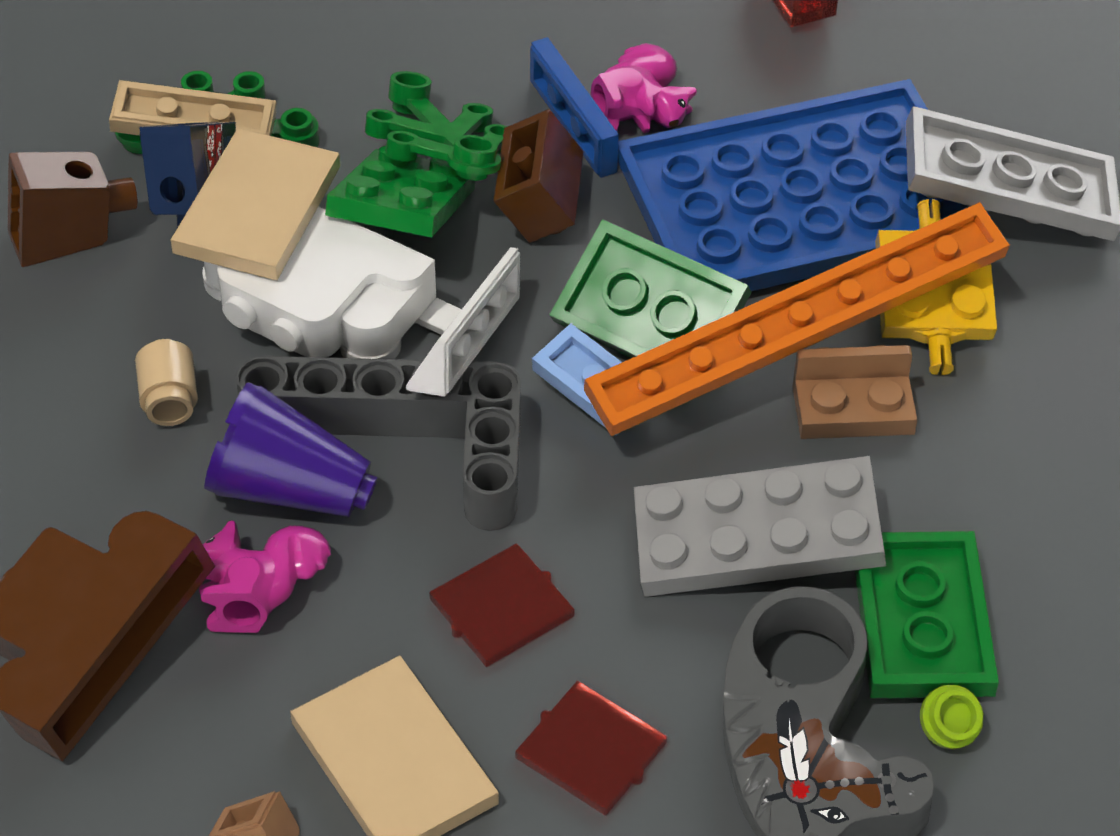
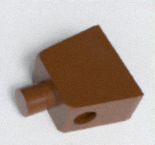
(61, 203)

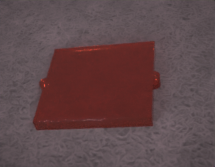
(501, 604)
(591, 747)

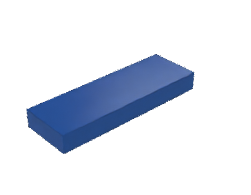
(574, 107)

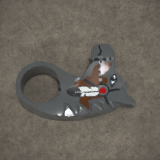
(784, 741)

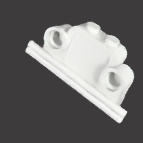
(336, 292)

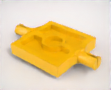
(946, 314)

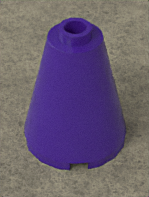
(286, 459)

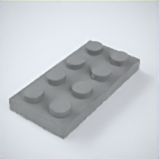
(1012, 173)
(758, 526)

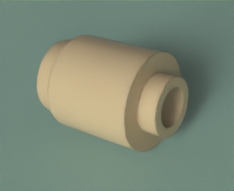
(166, 382)

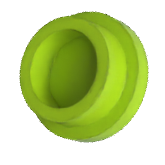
(951, 717)

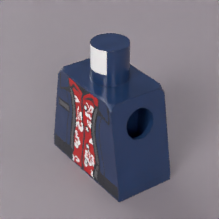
(180, 161)

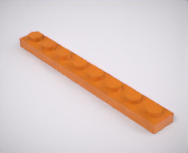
(794, 319)

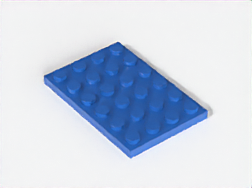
(781, 186)

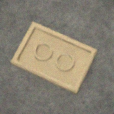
(256, 204)
(394, 755)

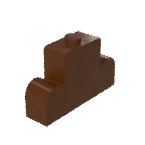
(86, 620)

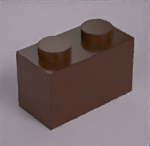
(539, 176)

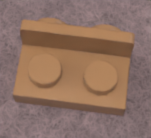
(854, 392)

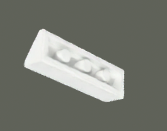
(470, 329)

